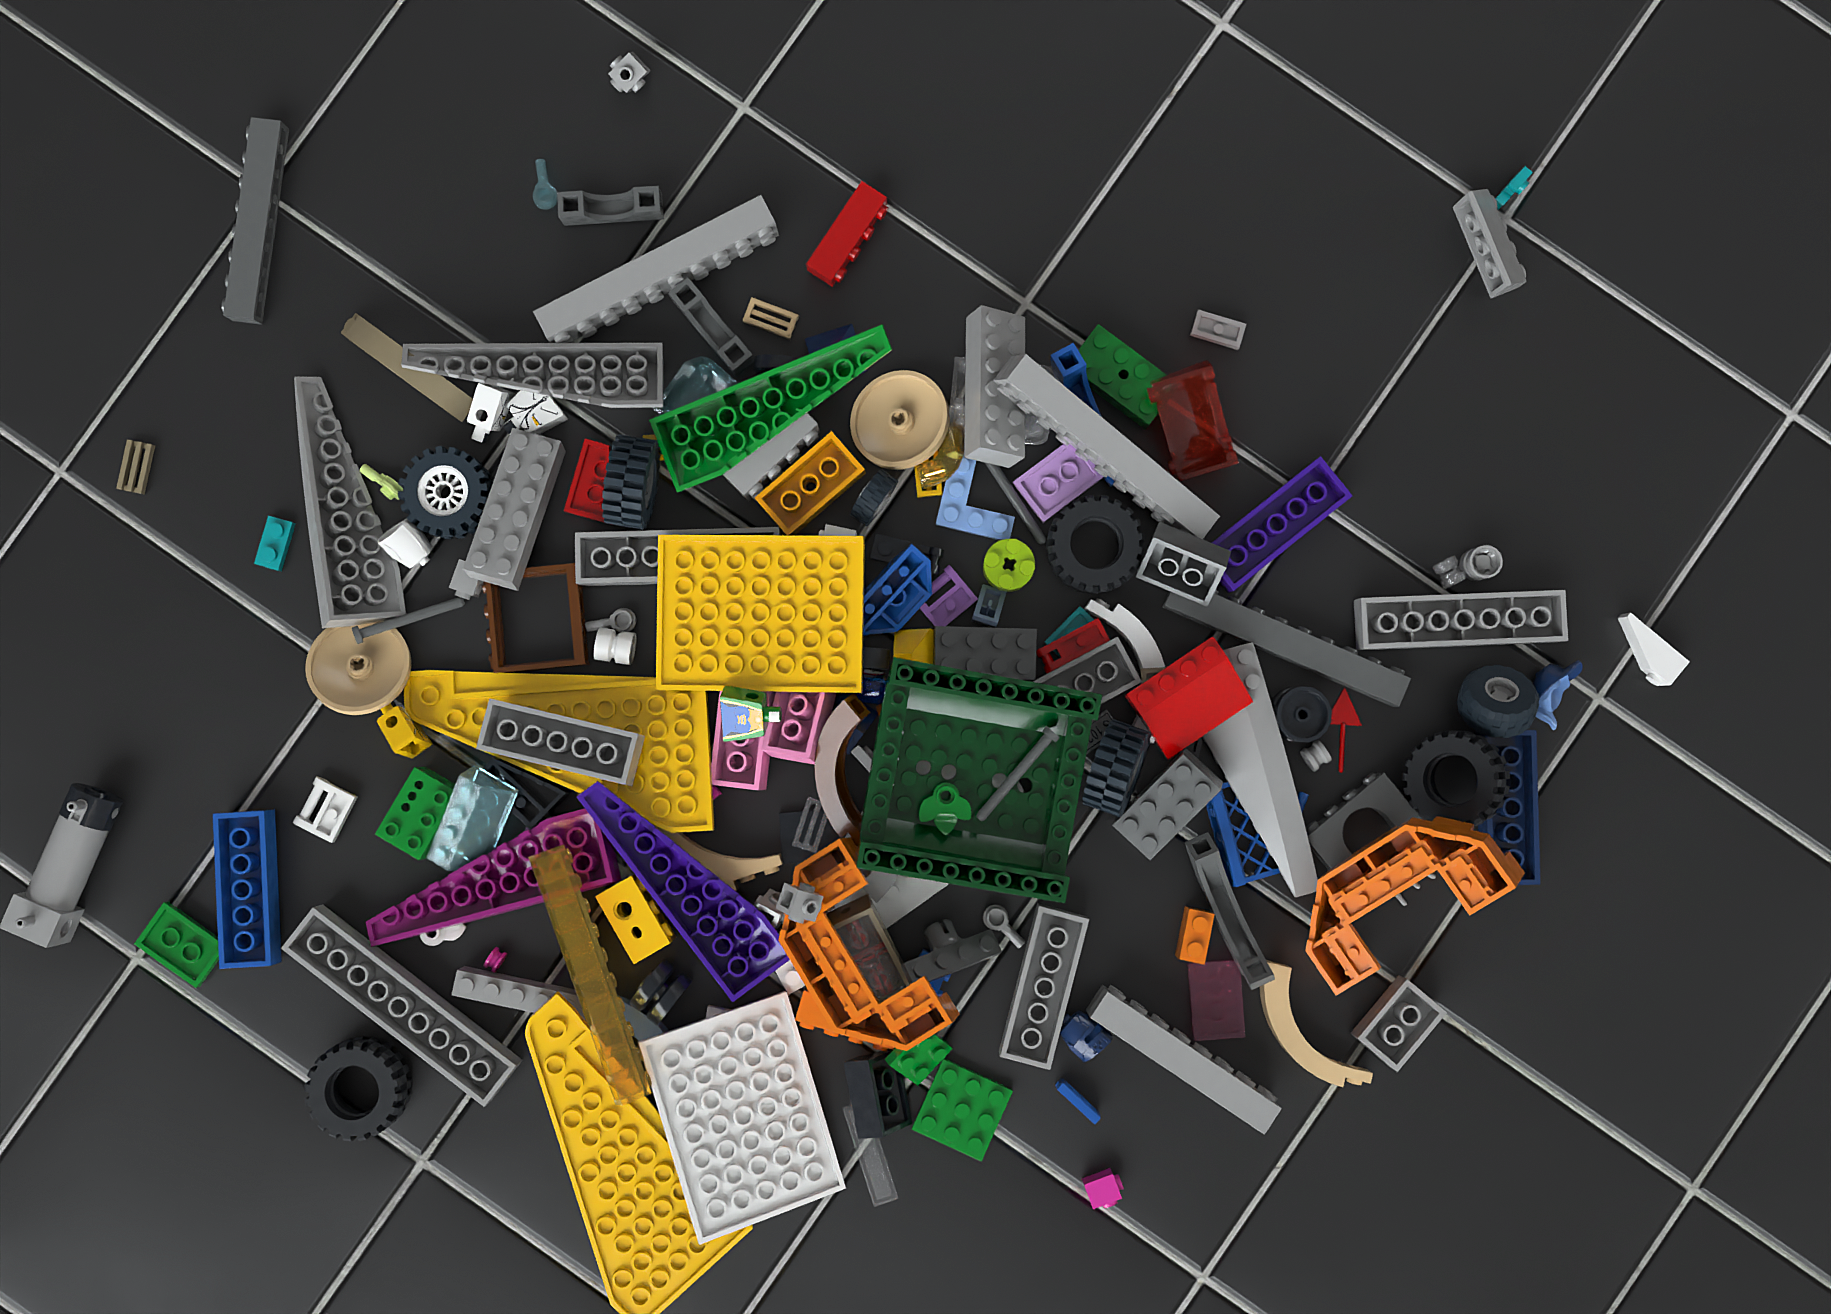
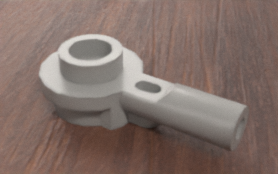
(621, 620)
(996, 918)

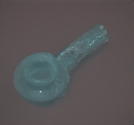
(544, 194)

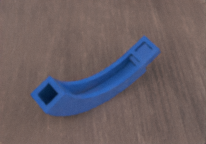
(1070, 371)

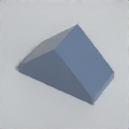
(988, 606)

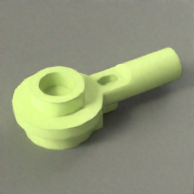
(389, 486)

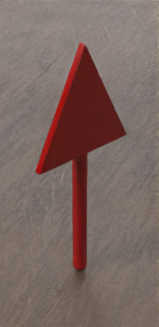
(1343, 714)

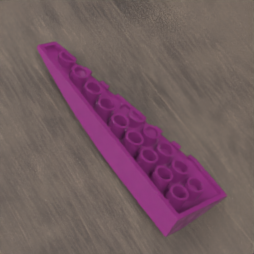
(500, 880)

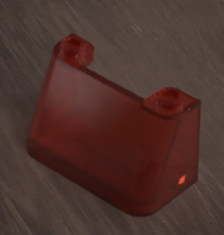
(1193, 421)

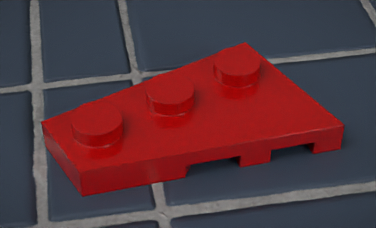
(587, 484)

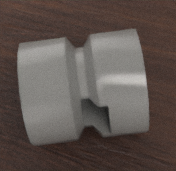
(1481, 562)

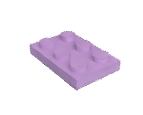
(1056, 481)

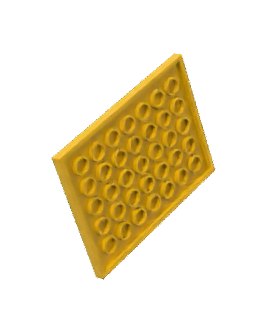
(760, 613)

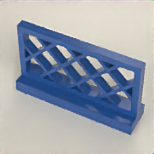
(1227, 845)

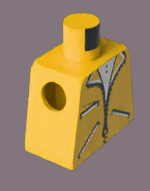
(401, 732)

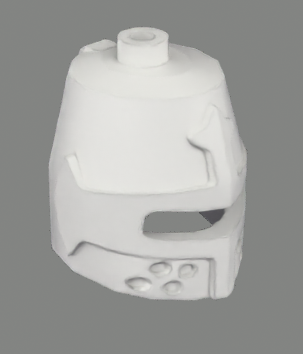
(406, 544)

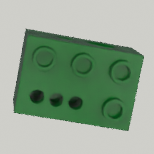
(417, 812)

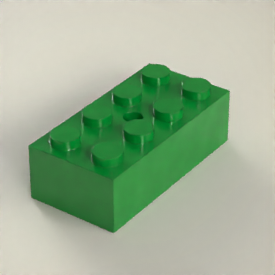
(1108, 357)

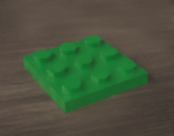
(962, 1109)

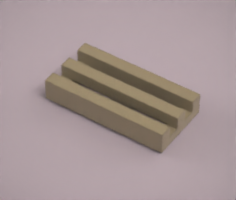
(126, 465)

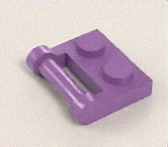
(952, 602)

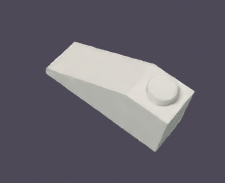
(1652, 653)

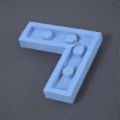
(957, 516)

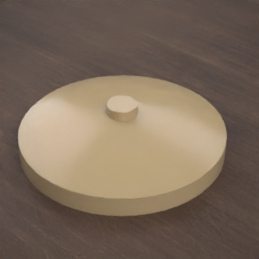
(899, 420)
(354, 675)

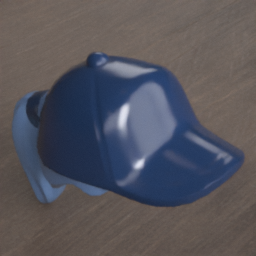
(1550, 685)

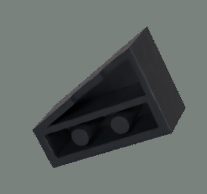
(535, 794)

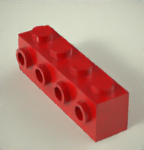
(847, 234)

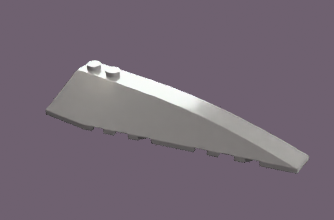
(581, 372)
(1260, 776)

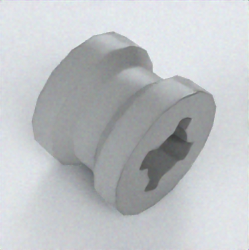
(1315, 755)

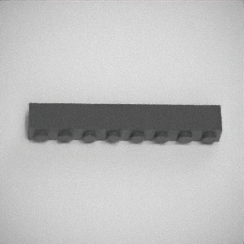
(255, 220)

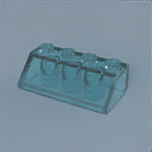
(471, 819)

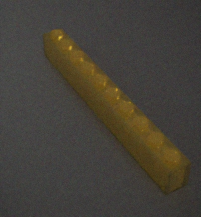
(590, 975)

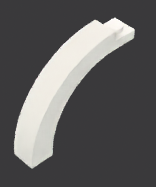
(1135, 635)

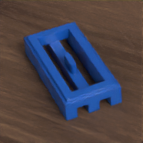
(1078, 1100)

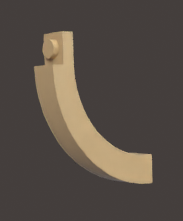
(1281, 1022)

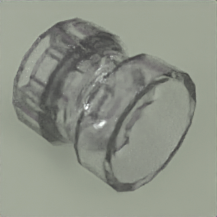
(1452, 577)

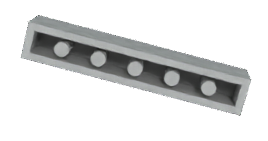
(508, 990)

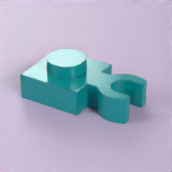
(1516, 185)

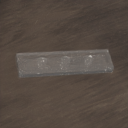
(872, 1163)

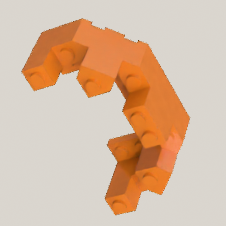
(1389, 865)
(835, 977)

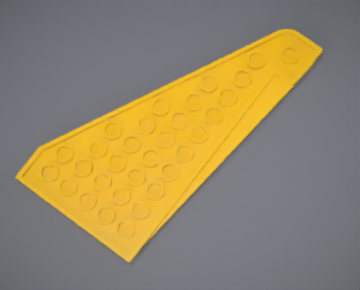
(675, 762)
(618, 1170)

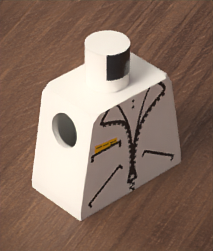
(491, 401)
(533, 413)

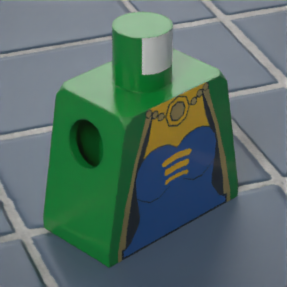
(745, 713)

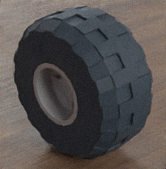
(1498, 701)

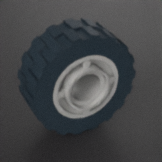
(874, 497)

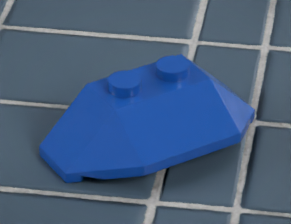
(897, 592)

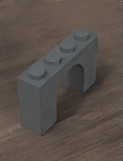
(1376, 793)

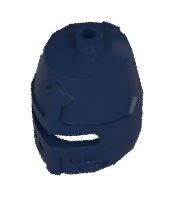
(1084, 1035)

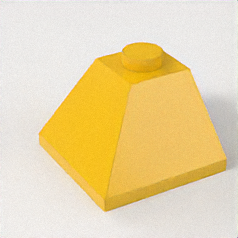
(914, 645)

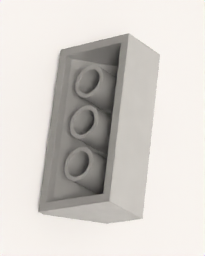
(1489, 242)

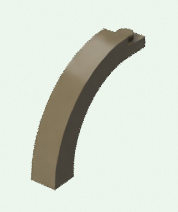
(390, 355)

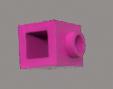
(1103, 1188)

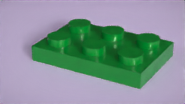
(180, 944)

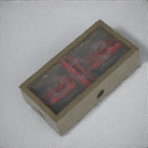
(870, 946)

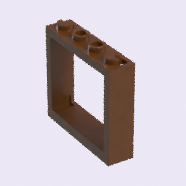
(495, 634)

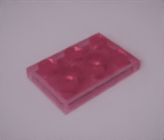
(1216, 1000)

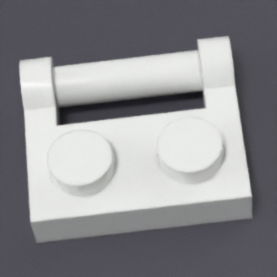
(332, 813)

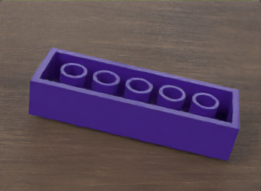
(1280, 521)

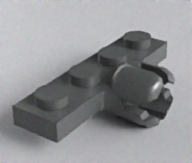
(950, 952)

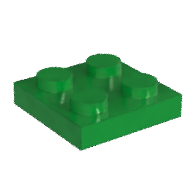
(920, 1059)

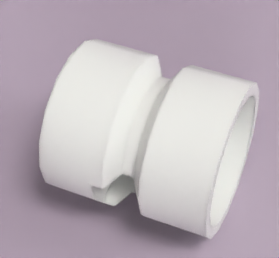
(616, 646)

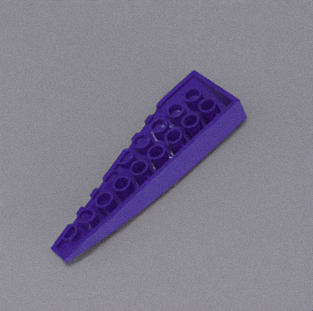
(716, 921)

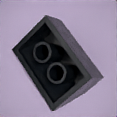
(877, 1095)

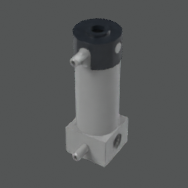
(48, 907)

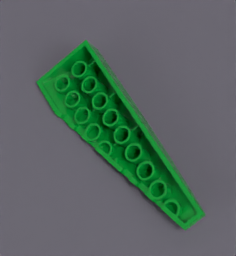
(733, 423)

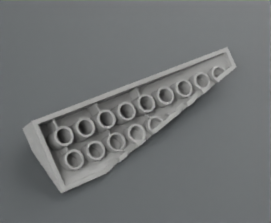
(351, 570)

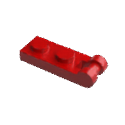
(1073, 645)

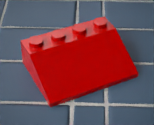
(1189, 697)

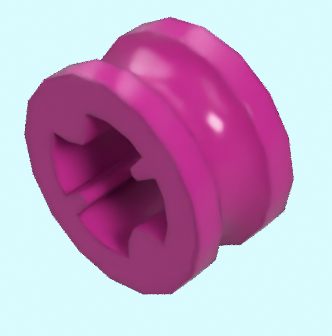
(495, 959)

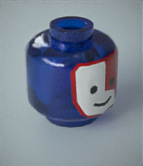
(873, 687)

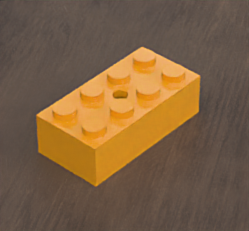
(828, 467)

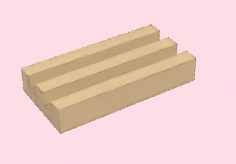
(750, 311)

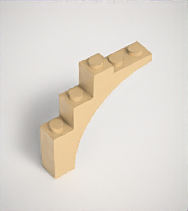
(726, 867)

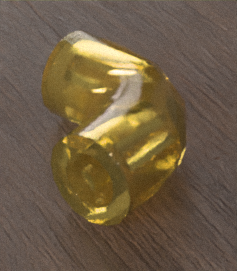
(946, 462)

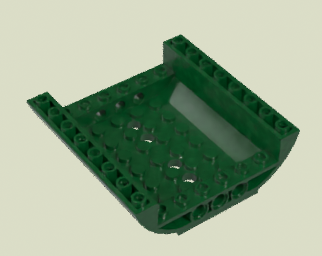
(982, 729)

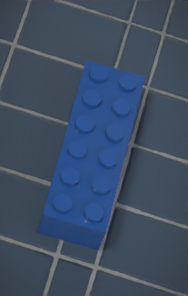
(247, 889)

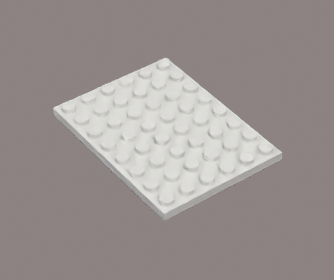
(741, 1116)

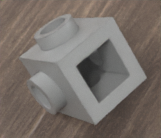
(637, 71)
(800, 902)
(767, 906)

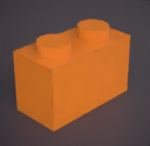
(1194, 935)

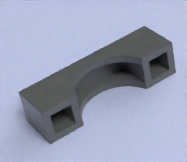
(588, 208)
(711, 327)

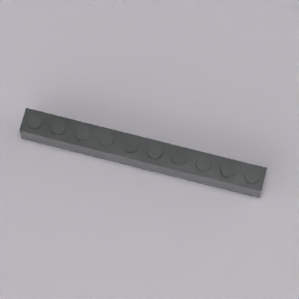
(1295, 646)

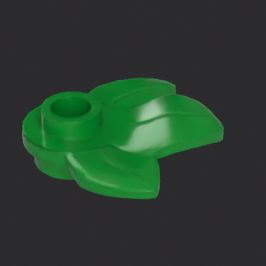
(945, 811)

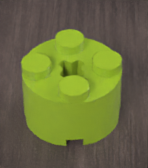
(1013, 551)

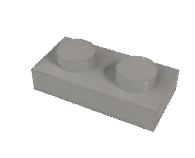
(1218, 329)

